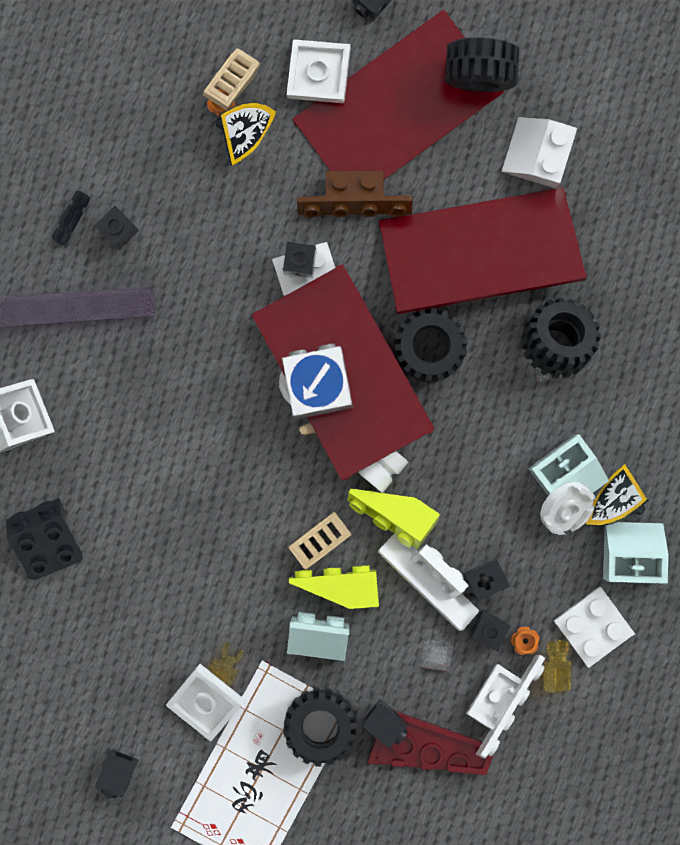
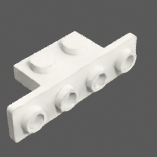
(432, 579)
(499, 699)

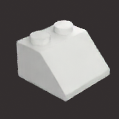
(539, 150)
(22, 415)

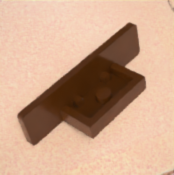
(354, 195)

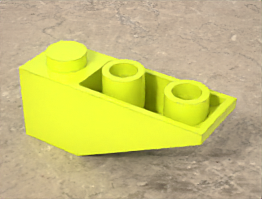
(400, 514)
(350, 590)

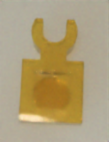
(223, 668)
(558, 670)

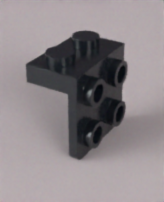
(43, 539)

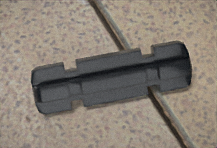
(70, 217)

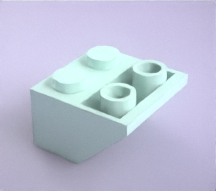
(569, 463)
(635, 553)
(318, 637)

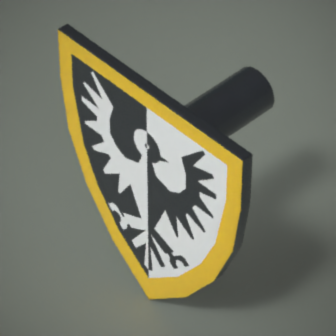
(244, 128)
(618, 499)

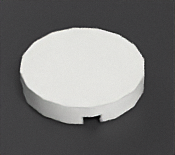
(567, 508)

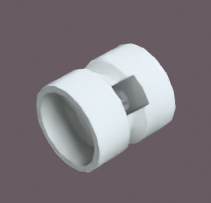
(380, 472)

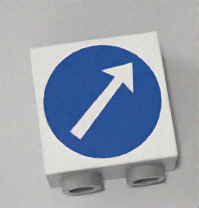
(317, 381)

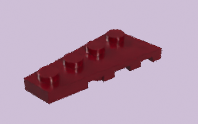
(431, 748)

